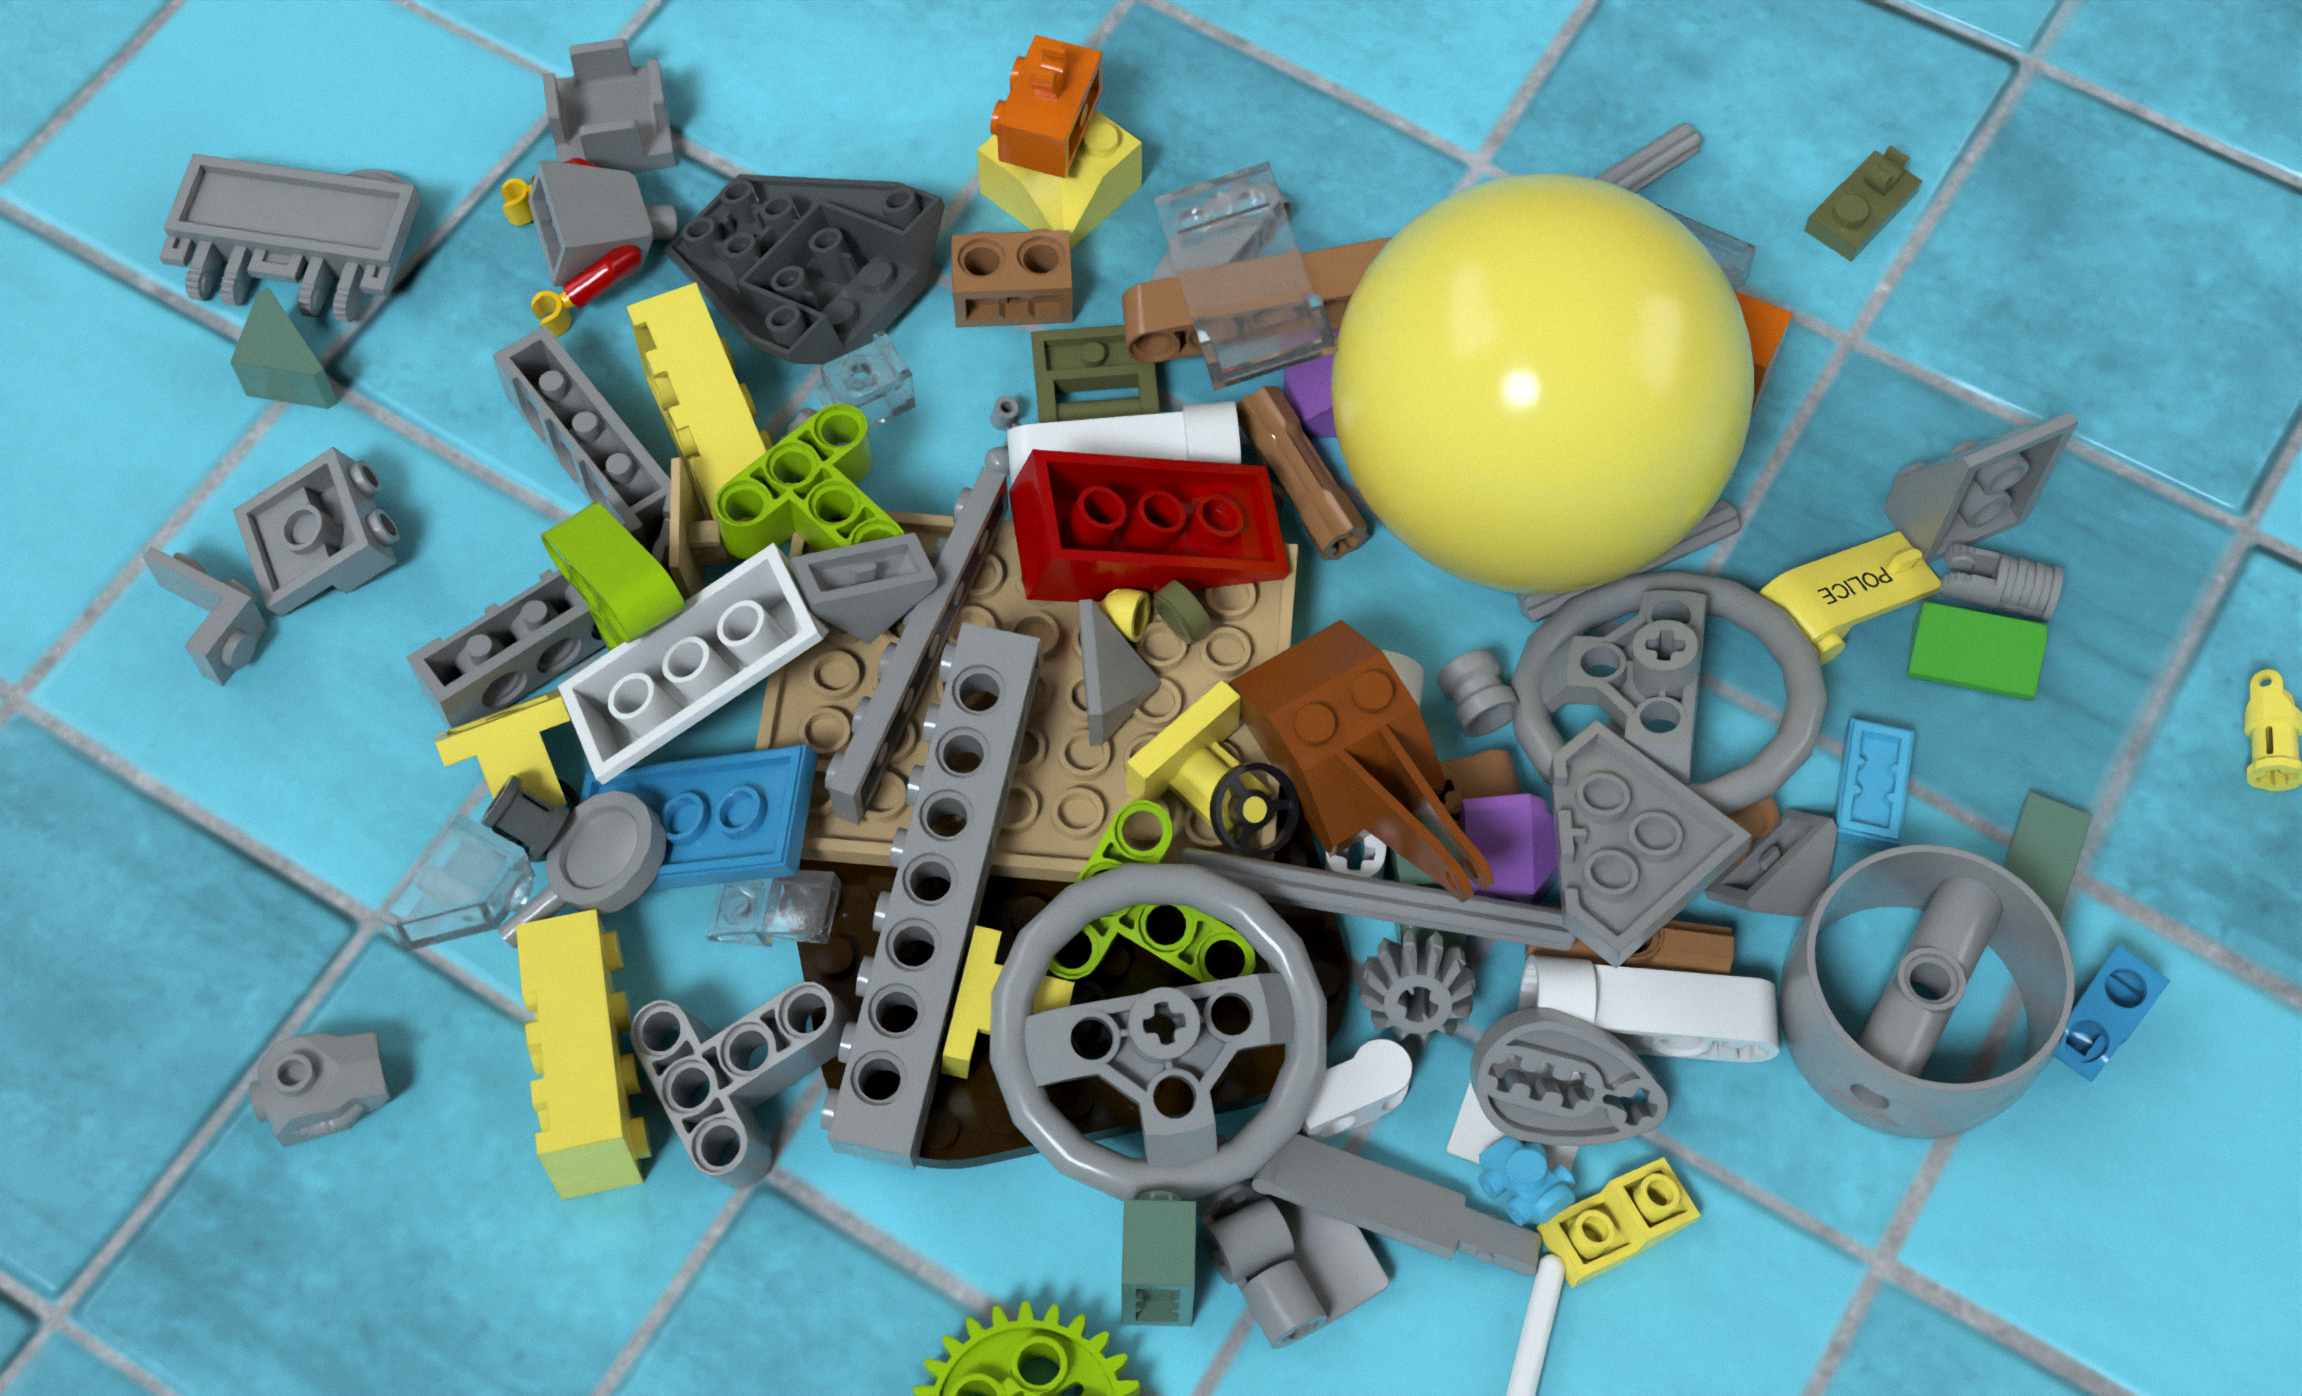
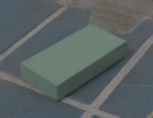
(2047, 848)

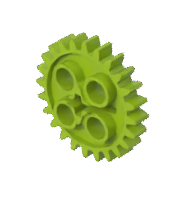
(995, 1356)

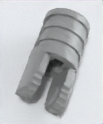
(2001, 581)

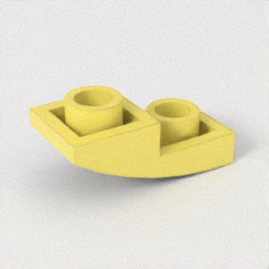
(1619, 1221)

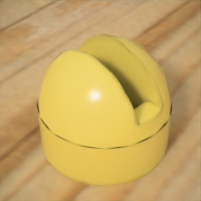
(1127, 611)

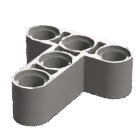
(725, 1063)

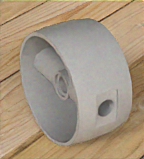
(1965, 908)

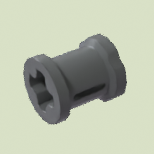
(525, 816)

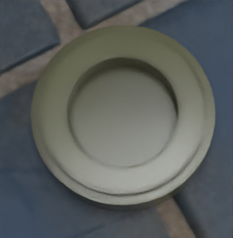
(1182, 612)

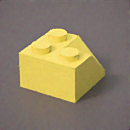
(1098, 182)

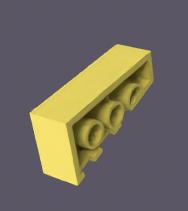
(578, 1047)

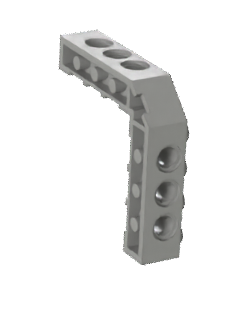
(549, 623)

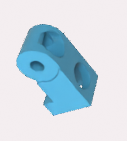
(2109, 1012)

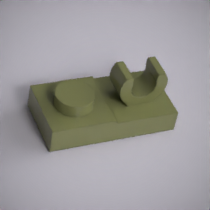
(1864, 203)

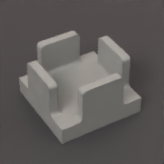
(610, 110)

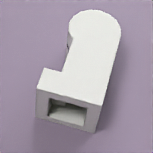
(1359, 1090)

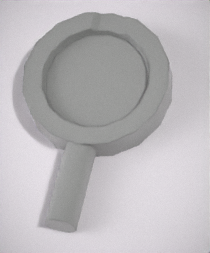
(597, 859)

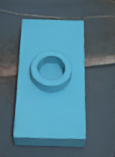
(1872, 785)

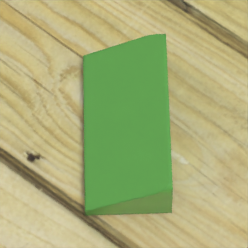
(1976, 650)

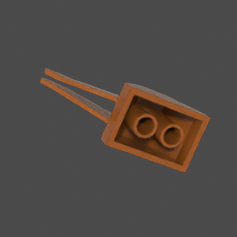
(1358, 754)

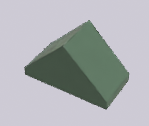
(276, 360)

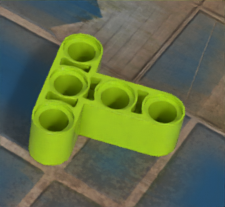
(806, 506)
(613, 574)
(1131, 922)

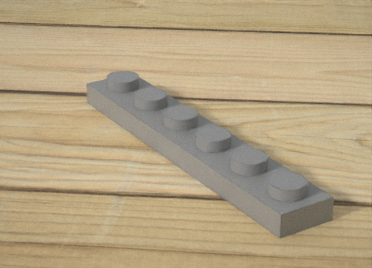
(907, 665)

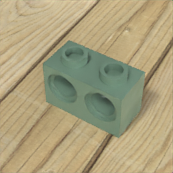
(1158, 1260)

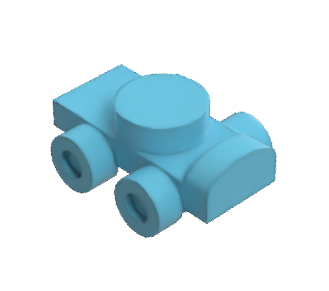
(1525, 1175)

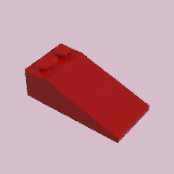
(1140, 523)

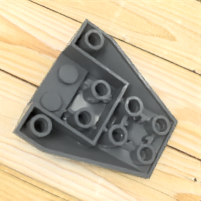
(810, 260)

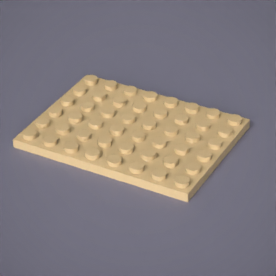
(1061, 784)

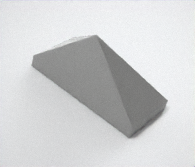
(865, 583)
(1112, 673)
(1783, 869)

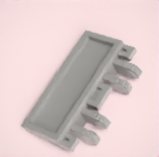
(277, 220)

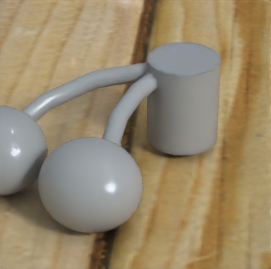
(1002, 419)

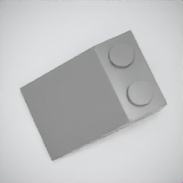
(1976, 487)

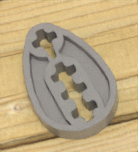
(1566, 1045)

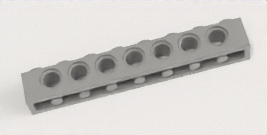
(895, 1127)

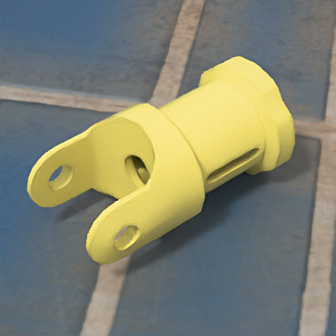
(2274, 730)

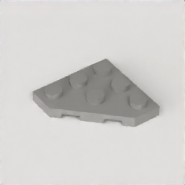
(1630, 842)

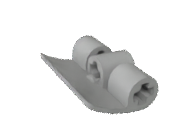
(1288, 1260)

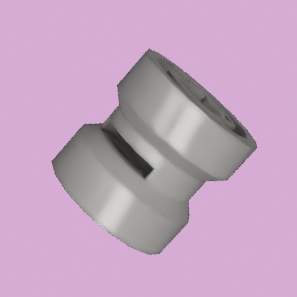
(1478, 692)

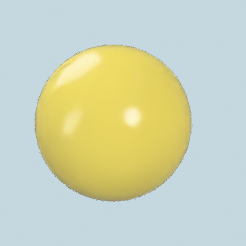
(1542, 383)

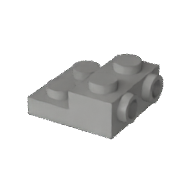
(317, 531)

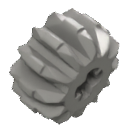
(1417, 987)

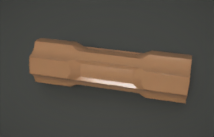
(1321, 504)

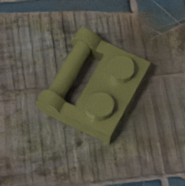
(1089, 362)

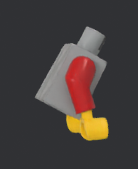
(588, 228)

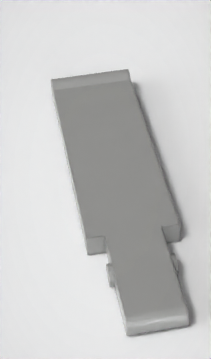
(1394, 1205)

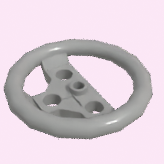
(1660, 677)
(1182, 1151)

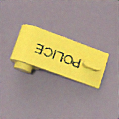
(1852, 588)

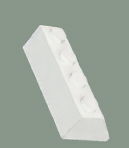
(691, 663)

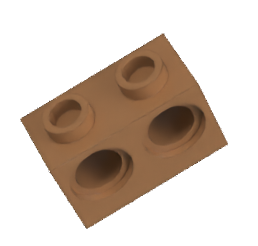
(1023, 279)

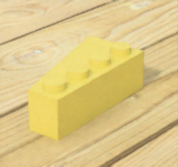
(697, 392)

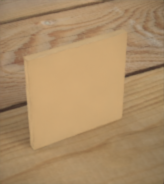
(691, 538)

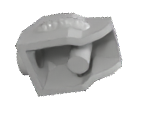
(318, 1085)

